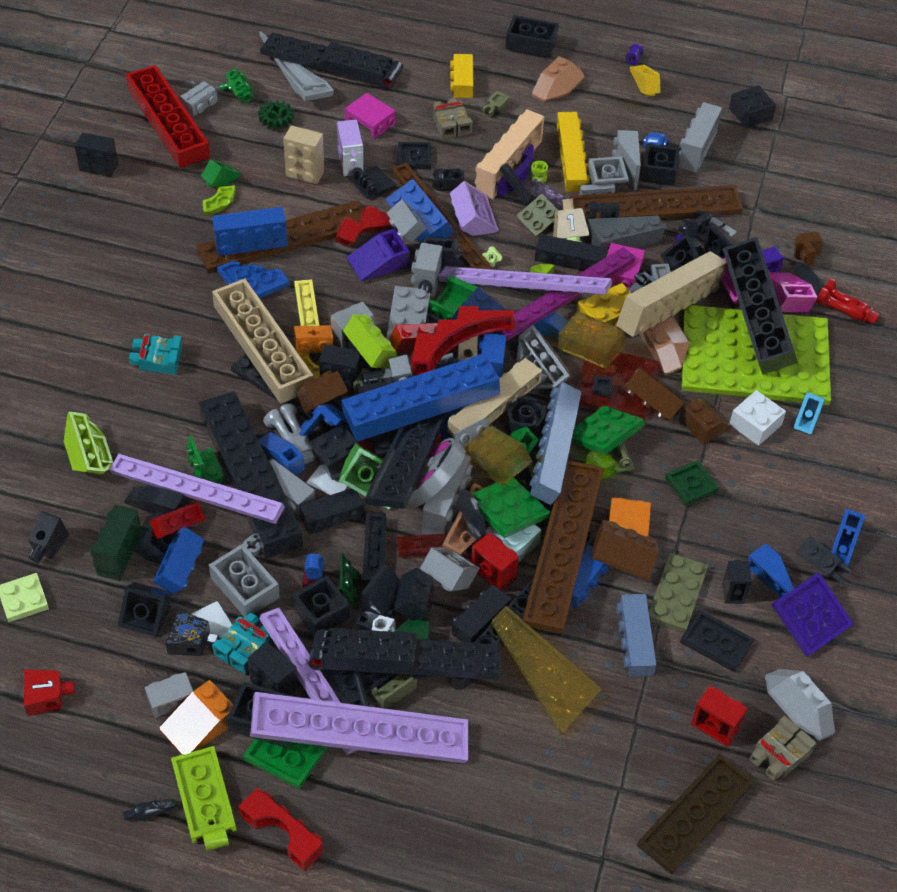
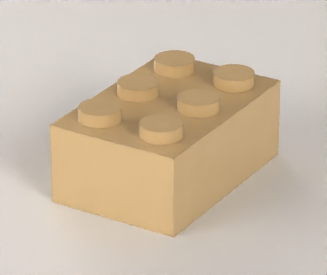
(304, 154)

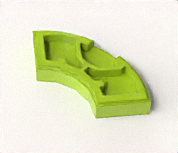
(220, 201)

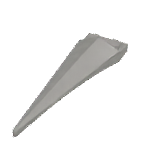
(303, 81)

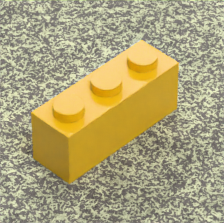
(461, 76)

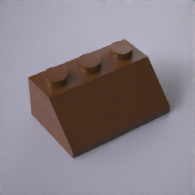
(654, 394)
(625, 549)

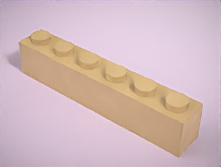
(513, 384)

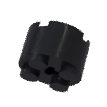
(526, 413)

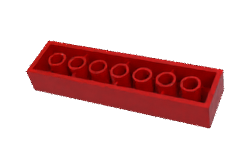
(168, 116)

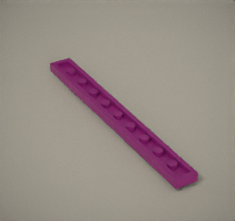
(556, 299)

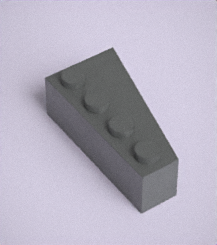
(626, 231)

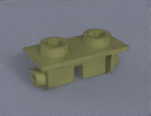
(622, 458)

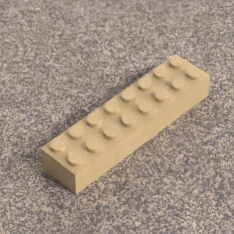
(671, 294)
(261, 339)

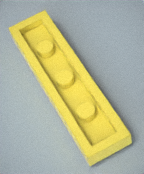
(306, 303)

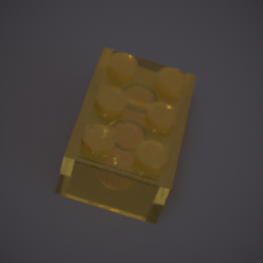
(591, 339)
(497, 455)

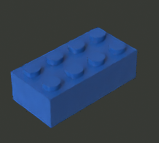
(431, 217)
(250, 231)

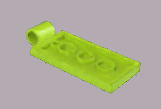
(204, 797)

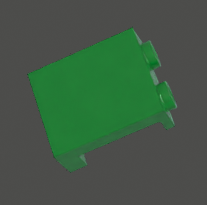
(451, 298)

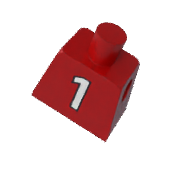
(44, 691)

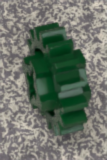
(276, 115)

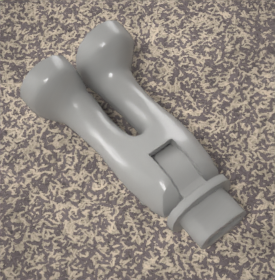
(289, 413)

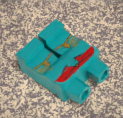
(157, 354)
(241, 642)

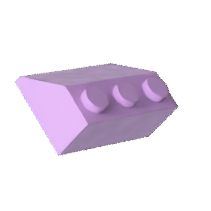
(473, 210)

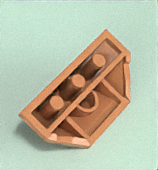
(558, 80)
(667, 345)

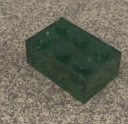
(115, 541)

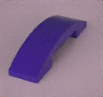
(522, 172)

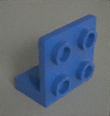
(328, 412)

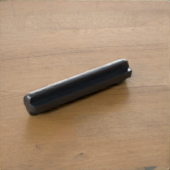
(516, 184)

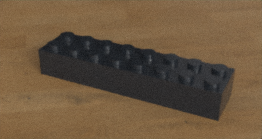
(760, 306)

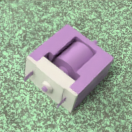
(349, 146)

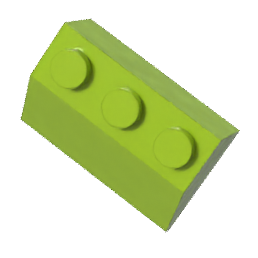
(369, 341)

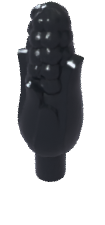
(147, 810)

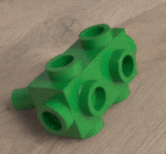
(238, 84)

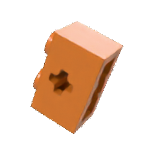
(312, 338)

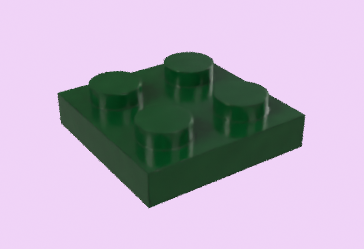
(691, 483)

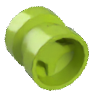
(539, 171)

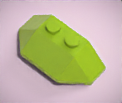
(86, 445)

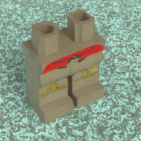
(451, 117)
(782, 749)

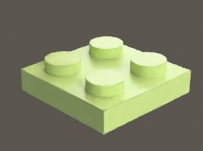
(23, 597)

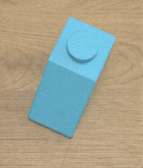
(809, 413)

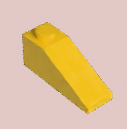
(646, 79)

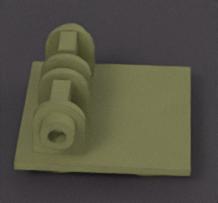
(538, 215)

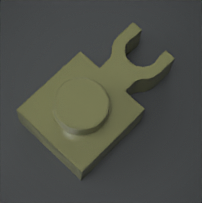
(496, 102)

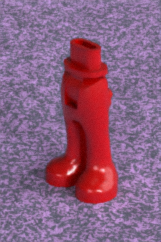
(849, 305)

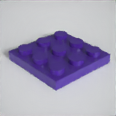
(812, 614)

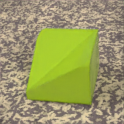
(543, 268)

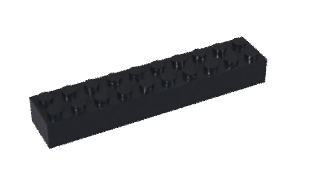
(249, 470)

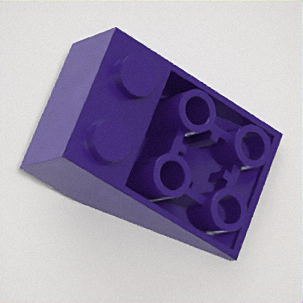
(380, 256)

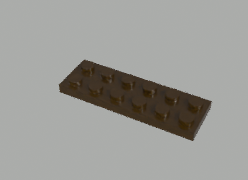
(695, 814)

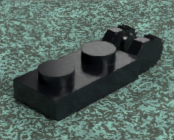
(823, 558)

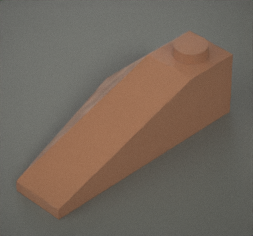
(457, 537)

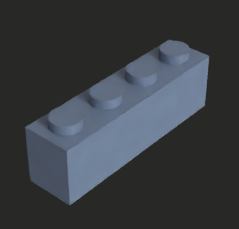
(637, 635)

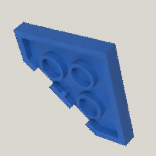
(261, 280)

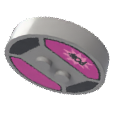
(438, 470)

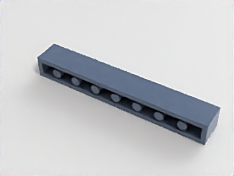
(555, 443)

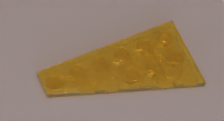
(553, 678)

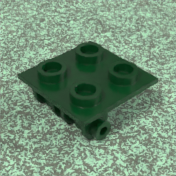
(349, 581)

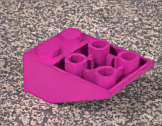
(793, 292)

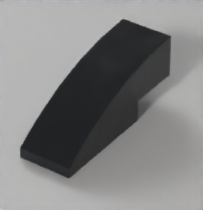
(155, 499)

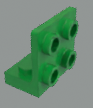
(204, 463)

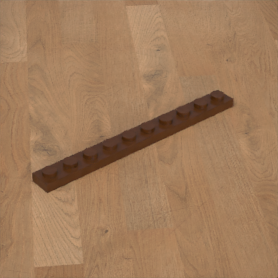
(470, 254)

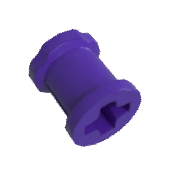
(634, 53)

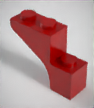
(370, 221)

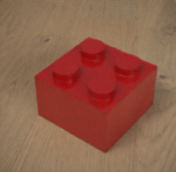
(496, 561)
(719, 716)

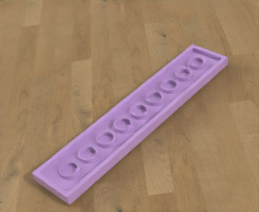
(359, 727)

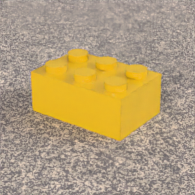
(605, 306)

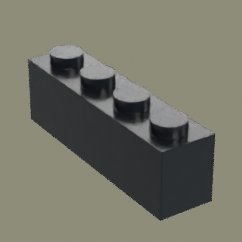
(568, 252)

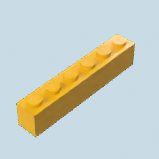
(571, 151)

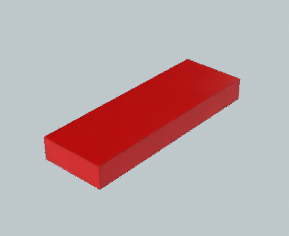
(177, 520)

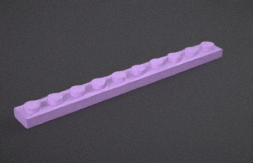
(528, 280)
(198, 488)

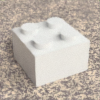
(757, 417)

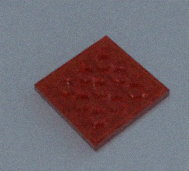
(621, 371)

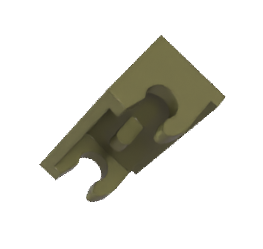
(393, 690)

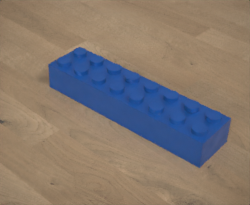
(420, 397)

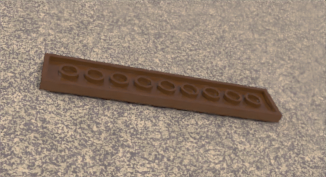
(667, 203)
(300, 233)
(563, 548)

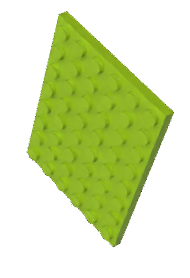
(725, 362)

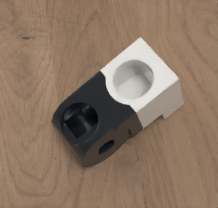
(374, 622)

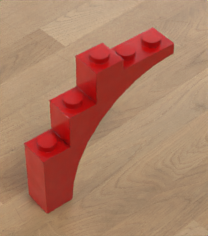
(470, 323)

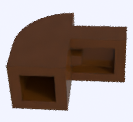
(807, 247)

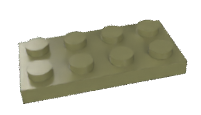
(677, 592)

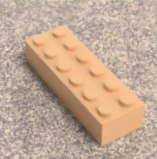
(525, 131)

